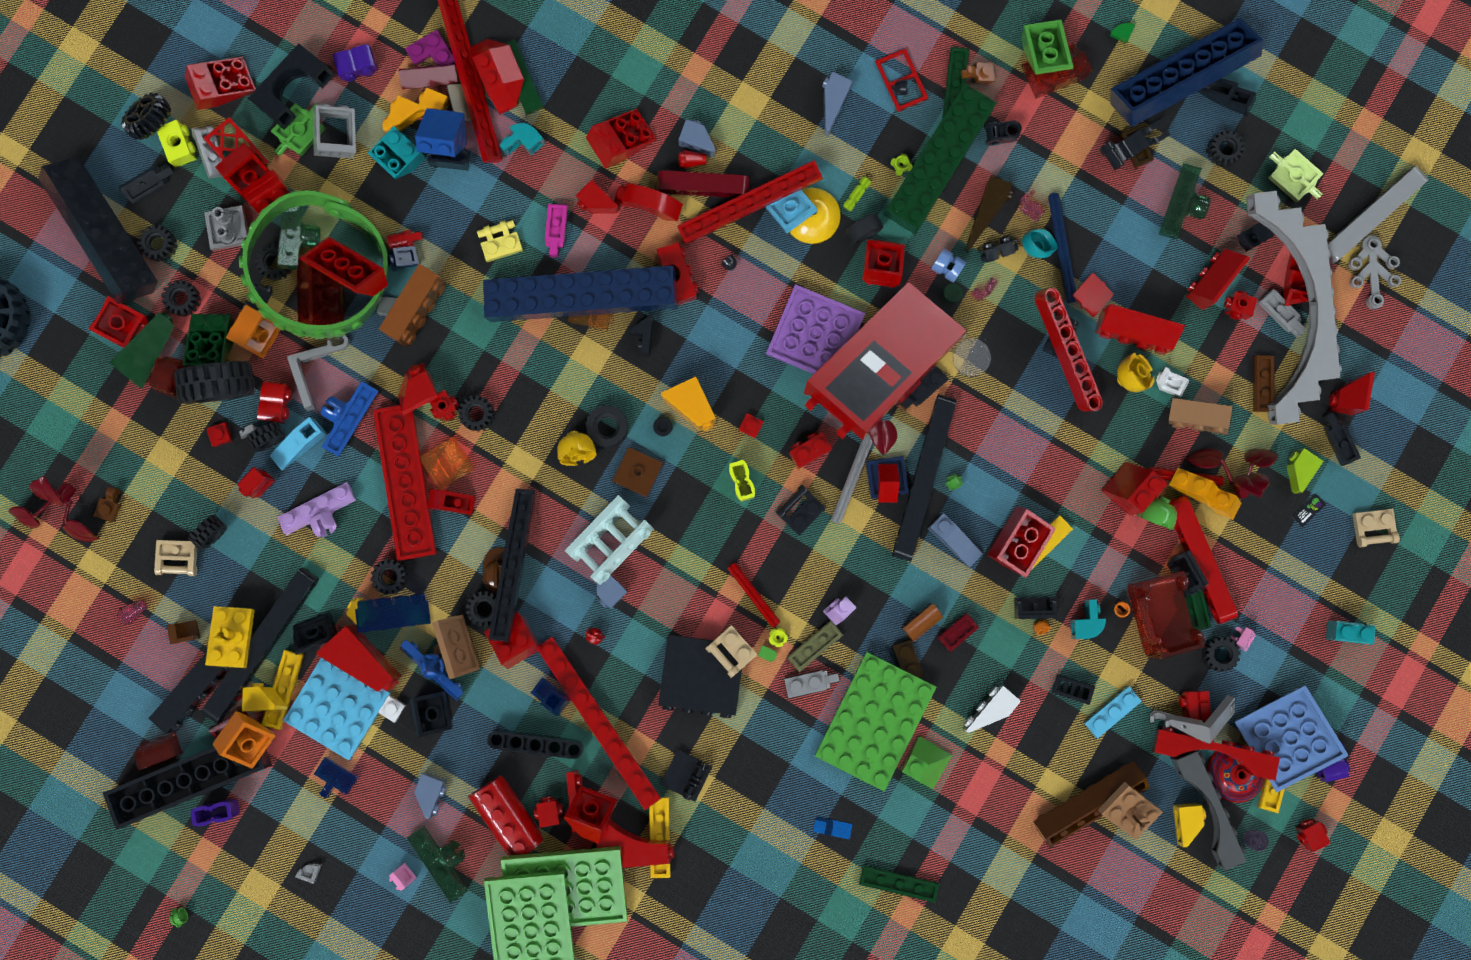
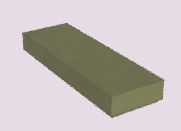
(815, 646)

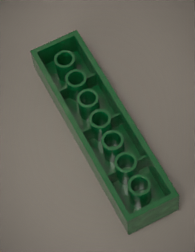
(940, 159)

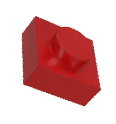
(751, 426)
(219, 434)

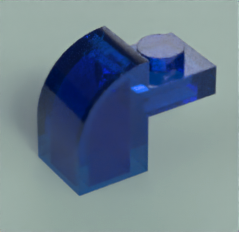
(550, 697)

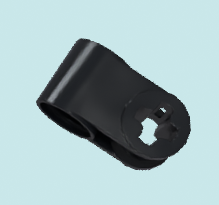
(998, 133)

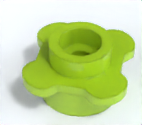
(900, 169)

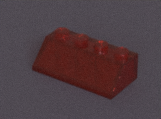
(318, 297)

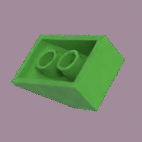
(1046, 47)

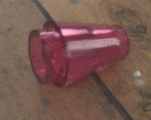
(131, 612)

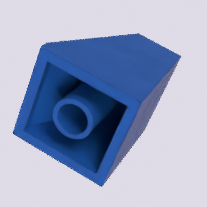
(441, 133)

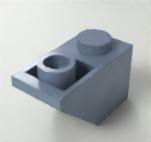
(428, 793)

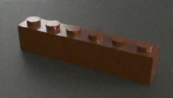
(1083, 807)

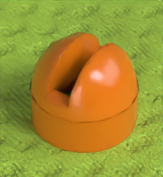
(1119, 612)
(1041, 626)

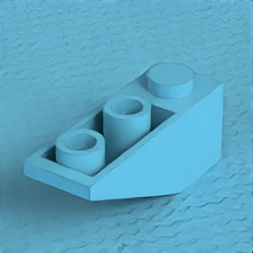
(298, 443)

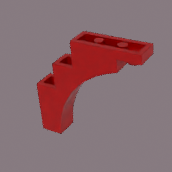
(634, 849)

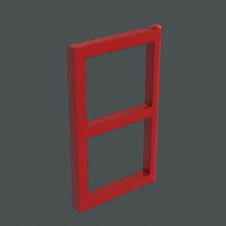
(913, 75)

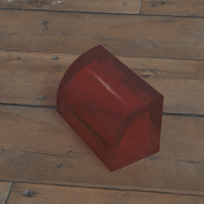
(157, 751)

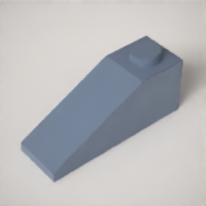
(834, 96)
(955, 539)

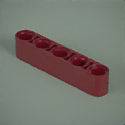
(702, 184)

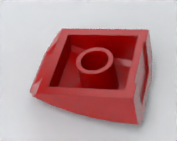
(883, 263)
(118, 322)

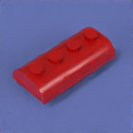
(506, 817)

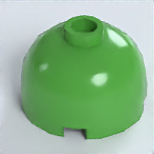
(1160, 513)

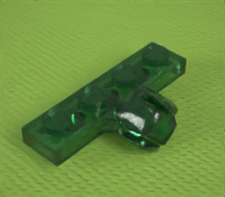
(1184, 202)
(293, 236)
(440, 862)

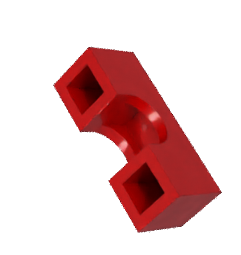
(674, 256)

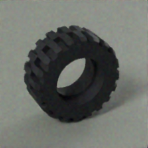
(214, 382)

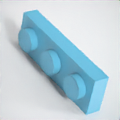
(1112, 712)

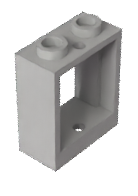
(334, 150)

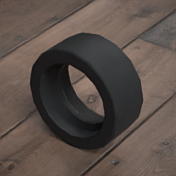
(864, 229)

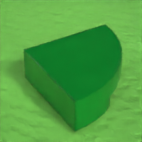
(1122, 32)

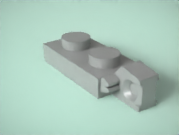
(1285, 316)
(809, 683)

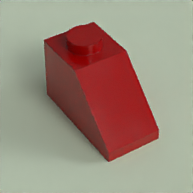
(595, 200)
(450, 502)

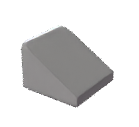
(385, 305)

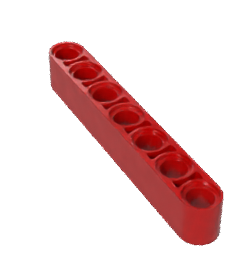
(1061, 343)
(1193, 539)

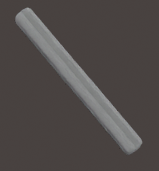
(852, 480)

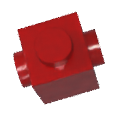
(548, 811)
(1312, 834)

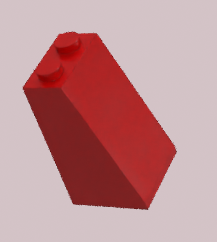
(360, 659)

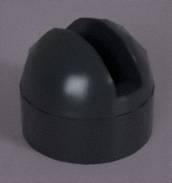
(901, 87)
(729, 263)

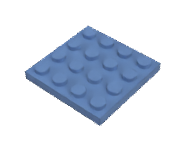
(1296, 734)

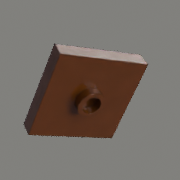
(637, 472)

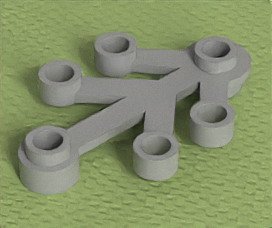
(1373, 268)

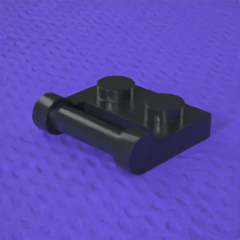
(805, 514)

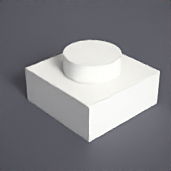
(392, 709)

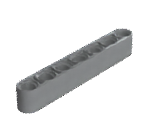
(1376, 213)

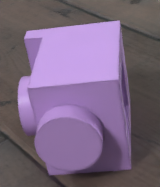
(839, 610)

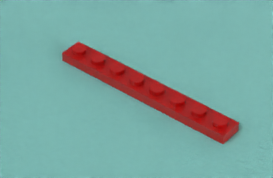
(750, 202)

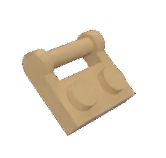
(1375, 521)
(175, 551)
(737, 648)

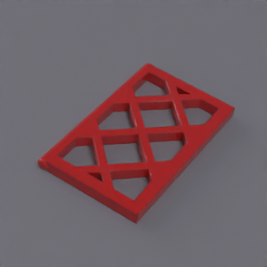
(239, 134)

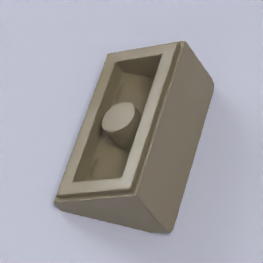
(458, 100)

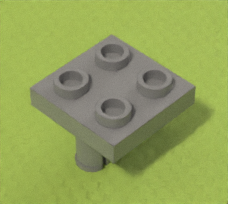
(226, 227)

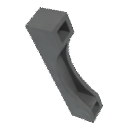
(1224, 846)

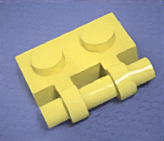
(501, 246)

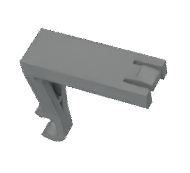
(305, 357)
(1203, 731)

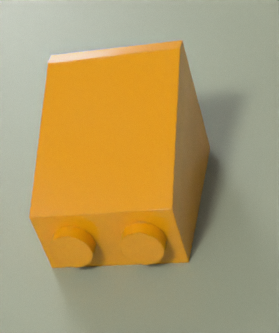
(691, 404)

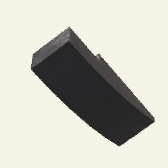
(1230, 96)

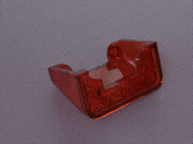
(1164, 616)

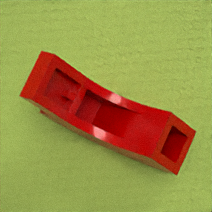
(649, 200)

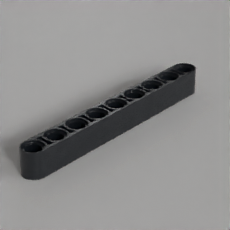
(924, 477)
(261, 644)

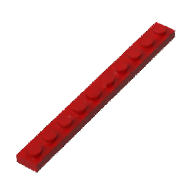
(470, 81)
(599, 723)

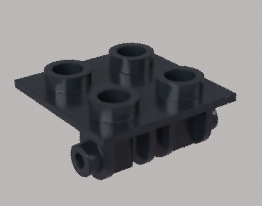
(686, 775)

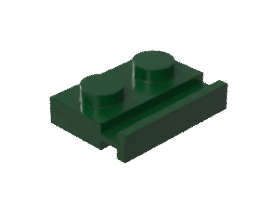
(1198, 611)

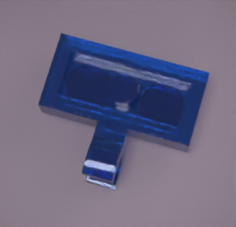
(335, 776)

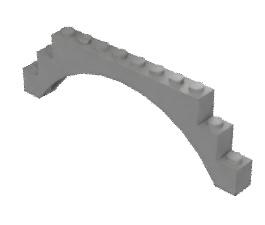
(1311, 252)

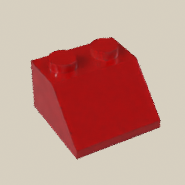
(241, 168)

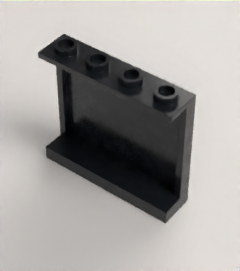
(697, 679)

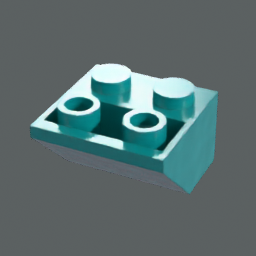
(396, 154)

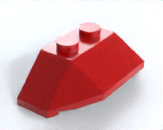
(498, 73)

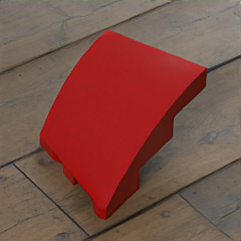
(1294, 284)

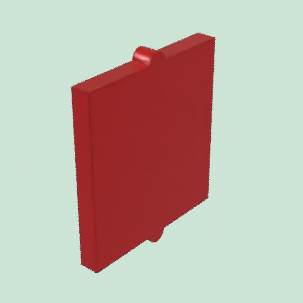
(1092, 295)

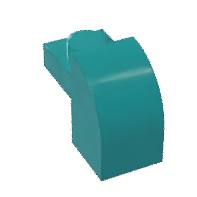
(522, 135)
(1091, 625)

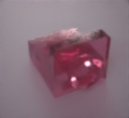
(1030, 208)

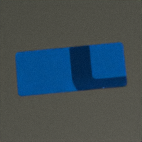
(832, 828)

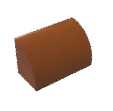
(922, 622)

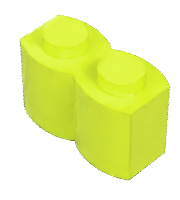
(740, 476)

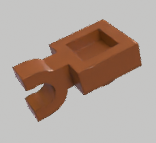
(981, 72)

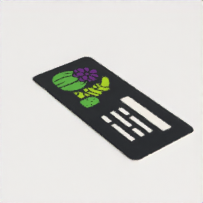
(1308, 510)

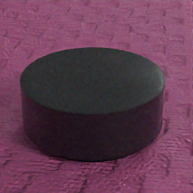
(662, 426)

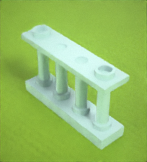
(593, 533)

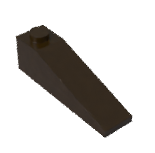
(994, 197)

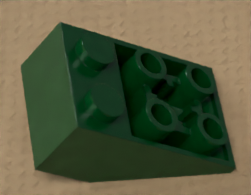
(208, 339)

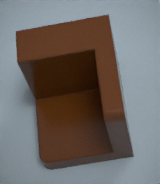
(183, 632)

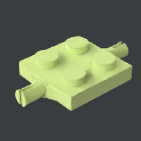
(1295, 175)

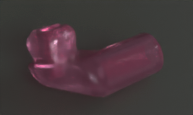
(986, 291)

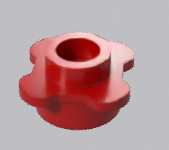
(594, 636)

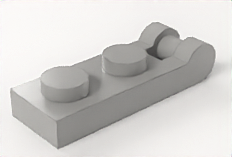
(208, 155)

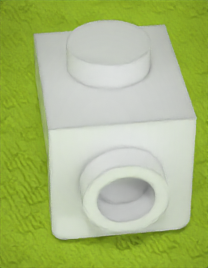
(1171, 382)

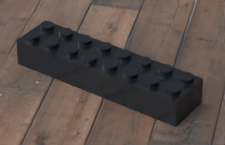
(97, 229)
(175, 785)

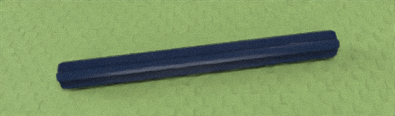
(1062, 246)

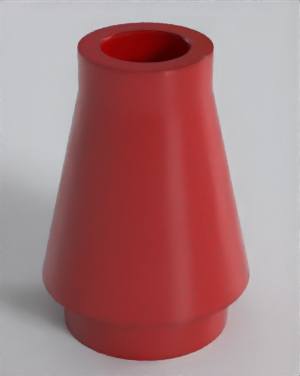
(691, 159)

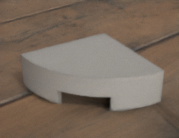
(248, 429)
(309, 872)

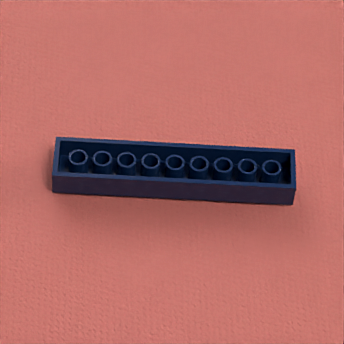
(580, 294)

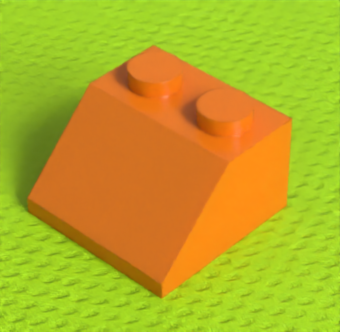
(253, 332)
(243, 740)

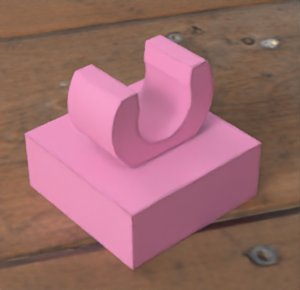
(1245, 639)
(402, 877)

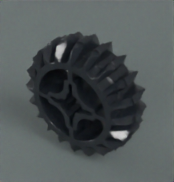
(146, 116)

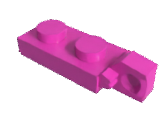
(555, 228)

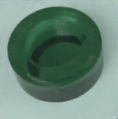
(952, 293)

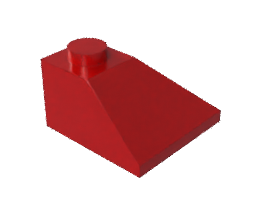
(416, 389)
(1353, 396)
(590, 813)

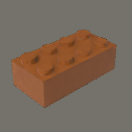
(413, 306)

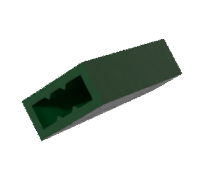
(140, 353)

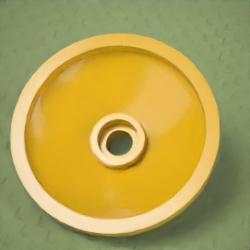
(822, 224)

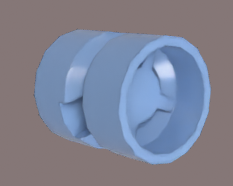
(943, 261)

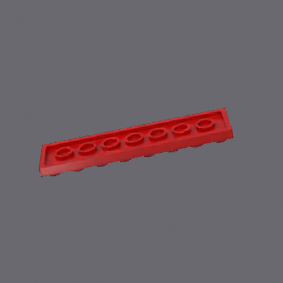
(404, 483)

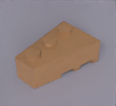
(1200, 416)

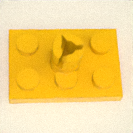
(229, 637)

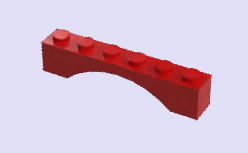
(1257, 764)

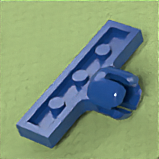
(346, 417)
(432, 668)

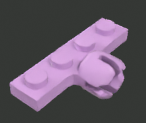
(318, 512)

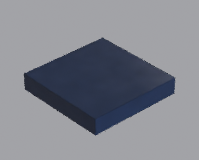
(872, 474)

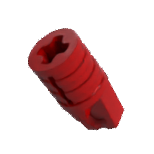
(403, 239)

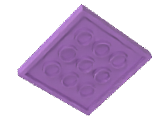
(812, 330)

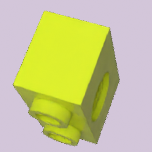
(169, 136)

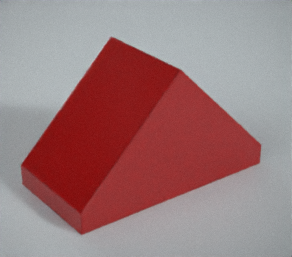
(888, 483)

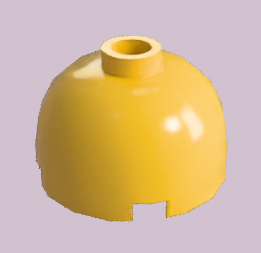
(1134, 373)
(574, 448)

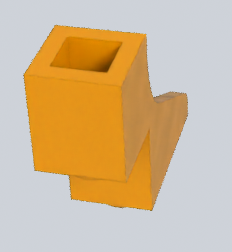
(405, 112)
(1206, 493)

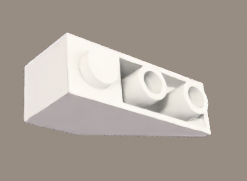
(997, 706)

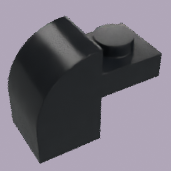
(1254, 236)

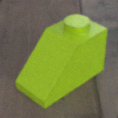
(1302, 468)

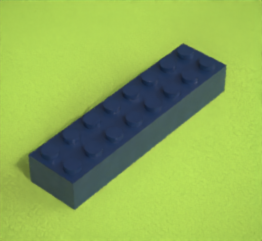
(1186, 72)

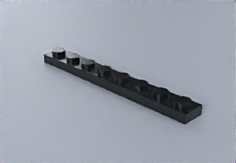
(512, 565)

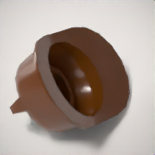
(492, 568)

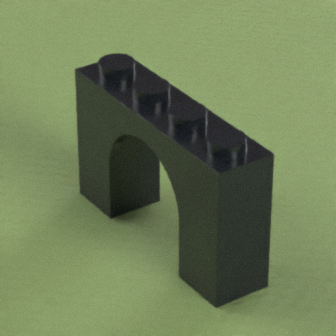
(295, 65)

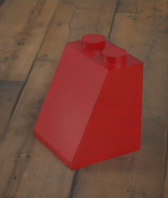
(1133, 488)

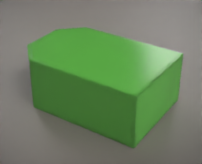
(767, 653)

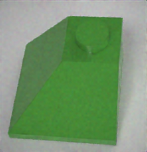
(925, 762)

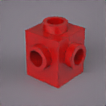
(1240, 305)
(438, 404)

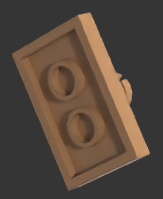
(455, 646)
(1130, 810)

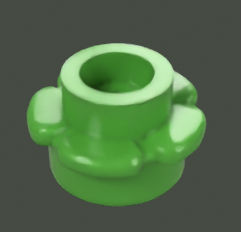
(954, 482)
(178, 917)

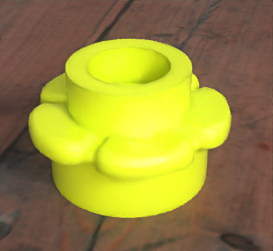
(778, 632)

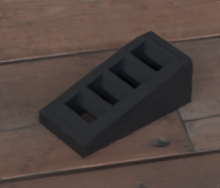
(1087, 700)

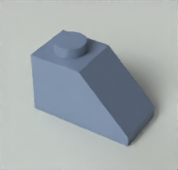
(696, 138)
(610, 592)

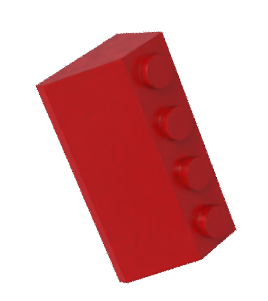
(346, 267)
(1138, 329)

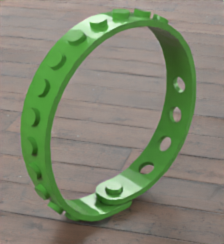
(337, 208)

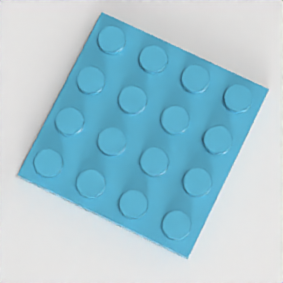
(335, 709)

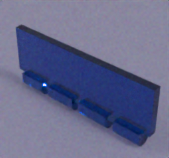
(394, 613)

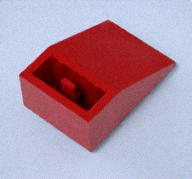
(218, 82)
(620, 138)

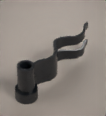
(1131, 146)

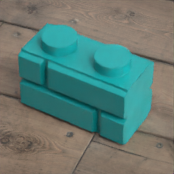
(1350, 632)

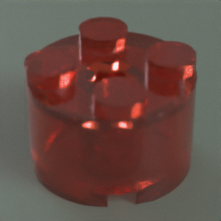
(163, 375)

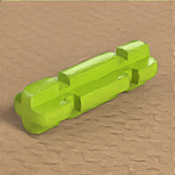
(857, 193)

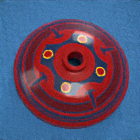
(1226, 778)

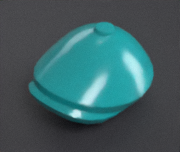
(1039, 243)

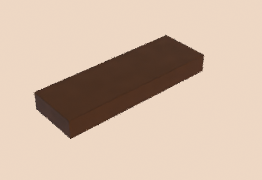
(1263, 382)

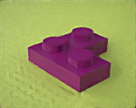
(428, 47)

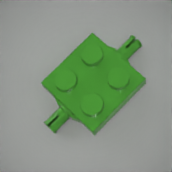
(299, 133)

